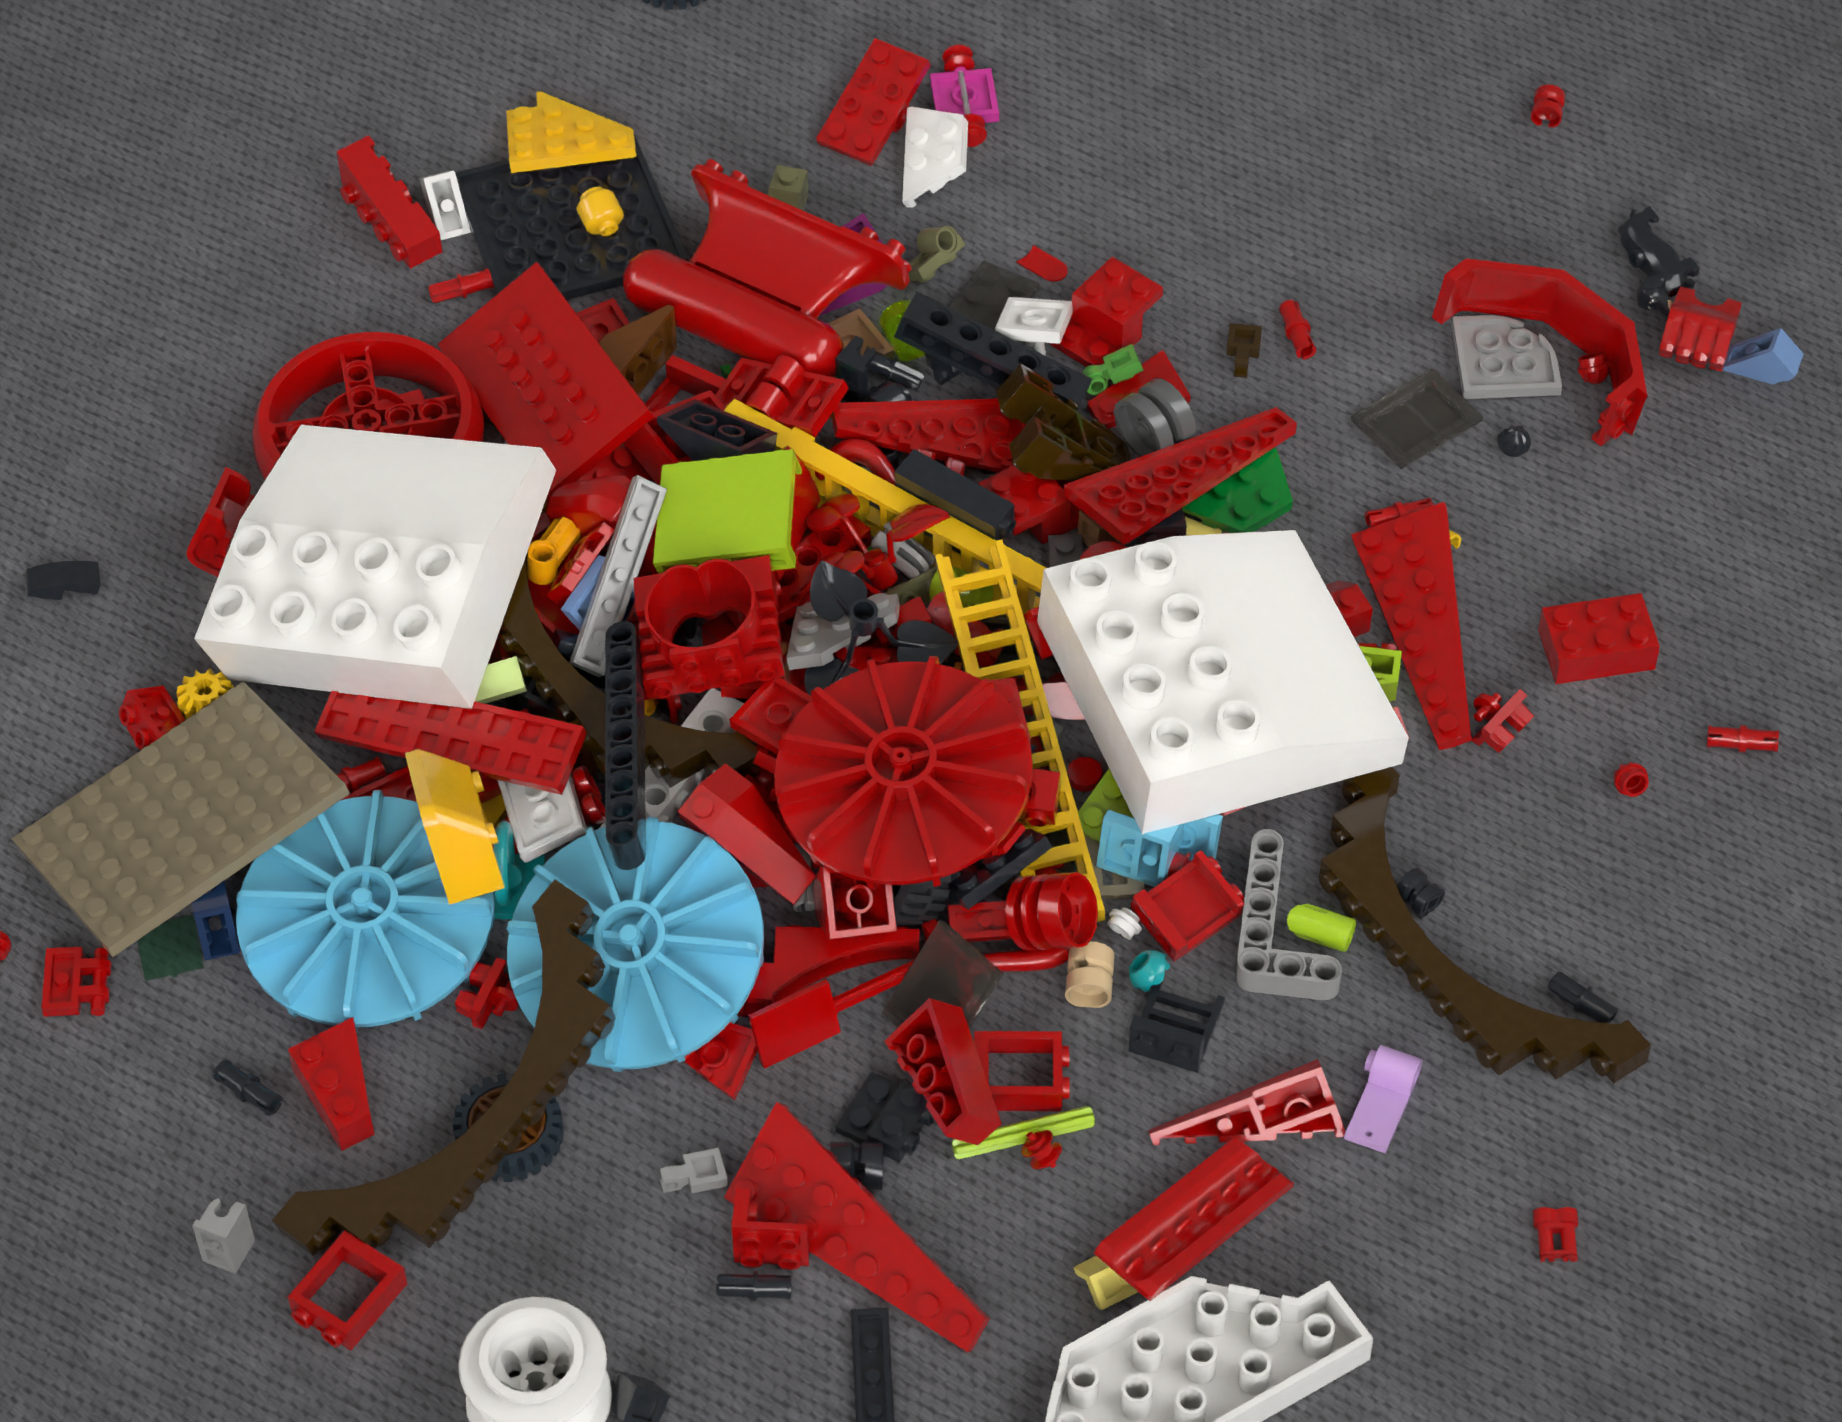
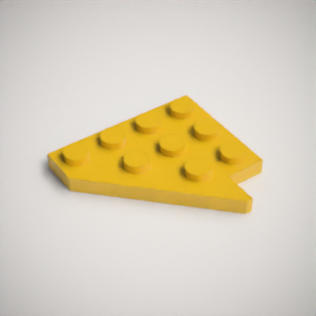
(563, 136)

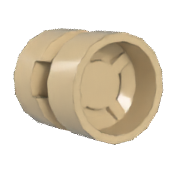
(1090, 975)

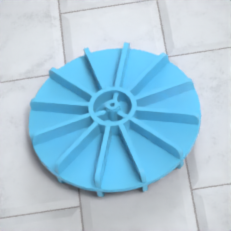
(358, 918)
(673, 938)

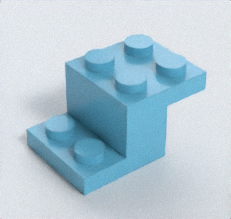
(1150, 855)

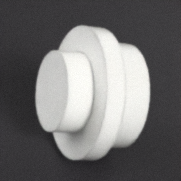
(1124, 922)

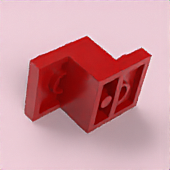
(1107, 312)
(1036, 501)

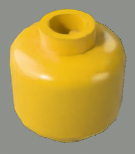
(600, 211)

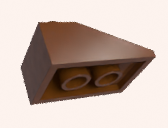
(643, 346)

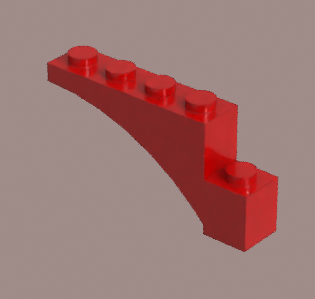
(807, 956)

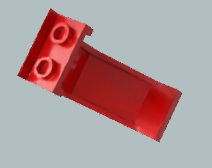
(1568, 308)

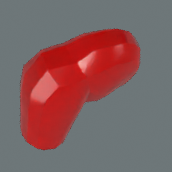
(595, 502)

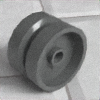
(1154, 418)

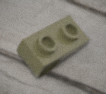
(937, 248)

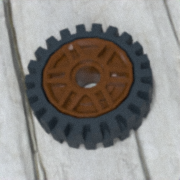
(537, 1142)

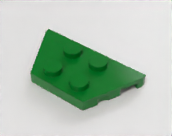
(1246, 498)

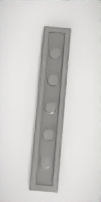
(617, 573)

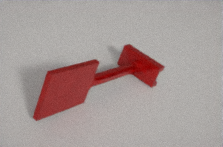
(812, 1013)

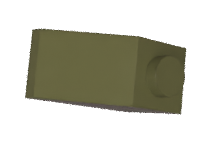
(790, 186)

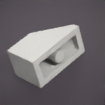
(445, 204)

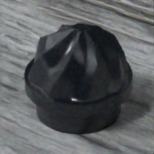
(1514, 441)

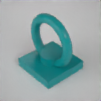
(514, 872)

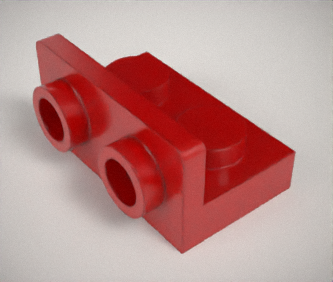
(149, 714)

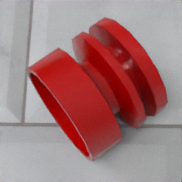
(1051, 911)

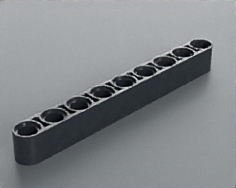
(624, 747)

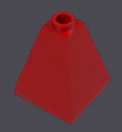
(850, 908)

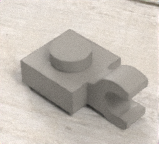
(700, 1170)

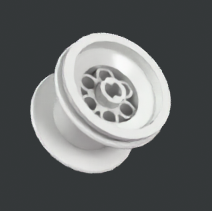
(514, 1339)

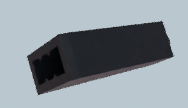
(956, 495)

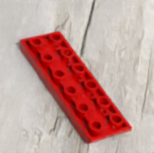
(1192, 1218)

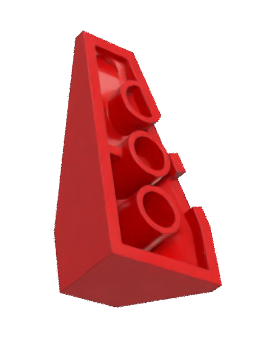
(742, 823)

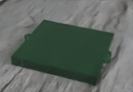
(170, 949)

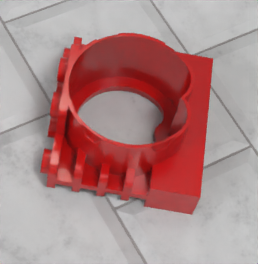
(706, 592)

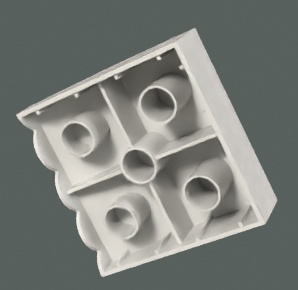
(376, 565)
(1215, 673)

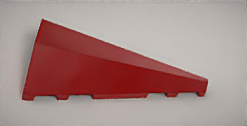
(1284, 1104)

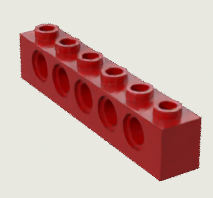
(807, 554)

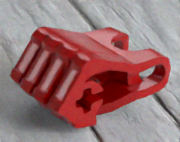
(1699, 331)

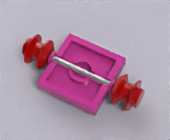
(965, 92)

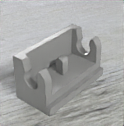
(224, 1239)

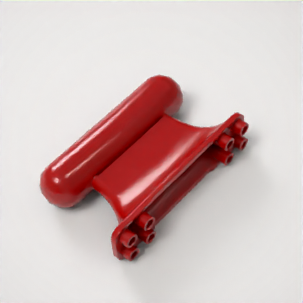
(763, 274)

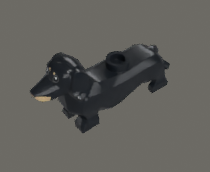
(1656, 260)

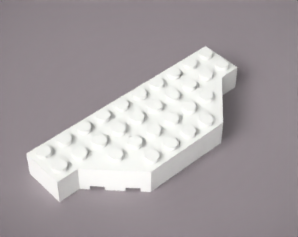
(1208, 1356)

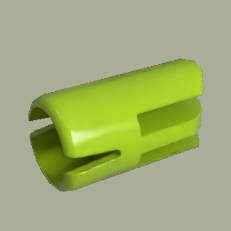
(1321, 926)

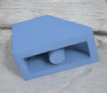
(1765, 358)

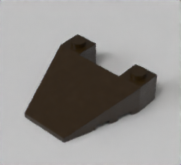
(1056, 437)

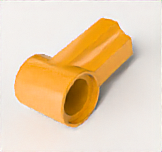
(549, 552)

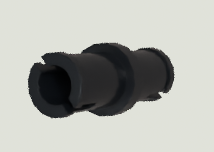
(247, 1087)

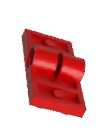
(874, 102)
(784, 392)

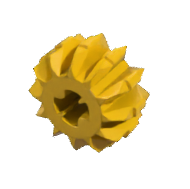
(201, 691)

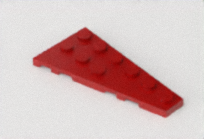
(957, 429)

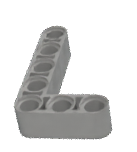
(1259, 955)

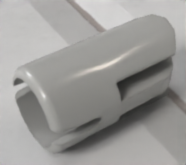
(910, 555)

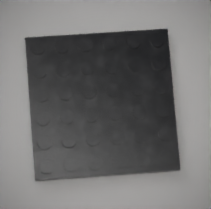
(536, 219)

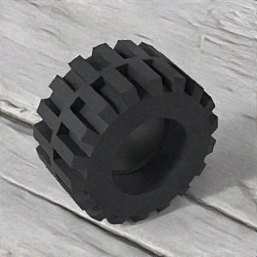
(919, 902)

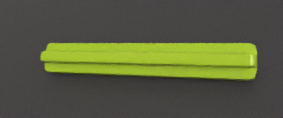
(1016, 1133)

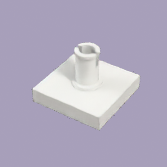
(1035, 321)

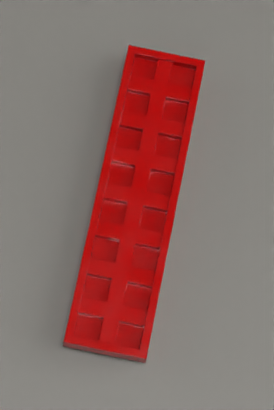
(486, 738)

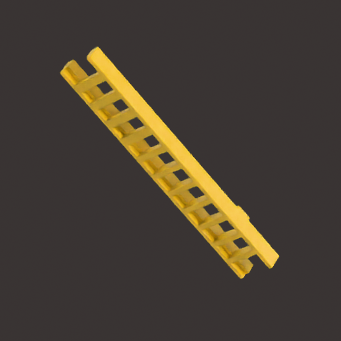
(893, 501)
(1034, 695)

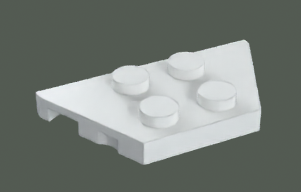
(932, 151)

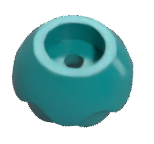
(1148, 969)

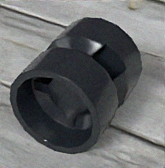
(869, 1153)

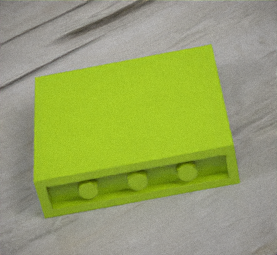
(727, 510)

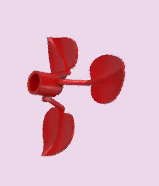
(874, 563)

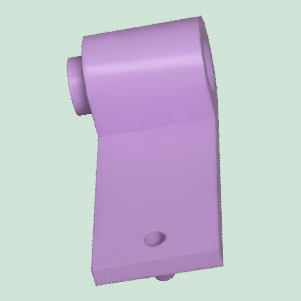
(1384, 1097)

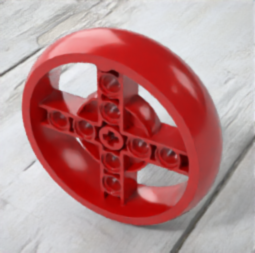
(356, 361)

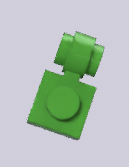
(1118, 366)

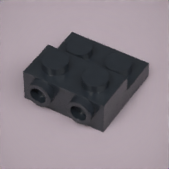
(886, 1114)

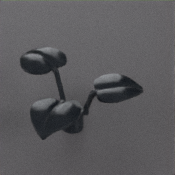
(841, 593)

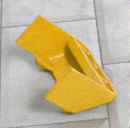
(455, 825)

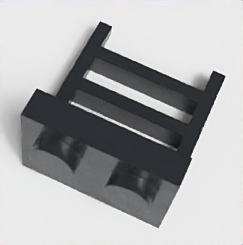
(1169, 1043)

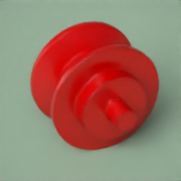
(1040, 1148)

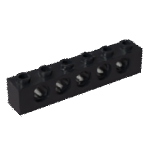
(981, 349)

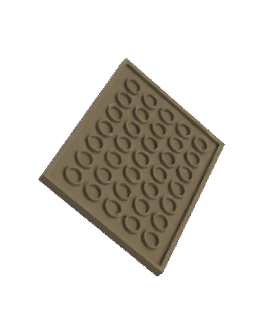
(179, 817)

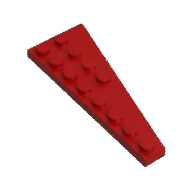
(1156, 485)
(1416, 590)
(849, 1229)

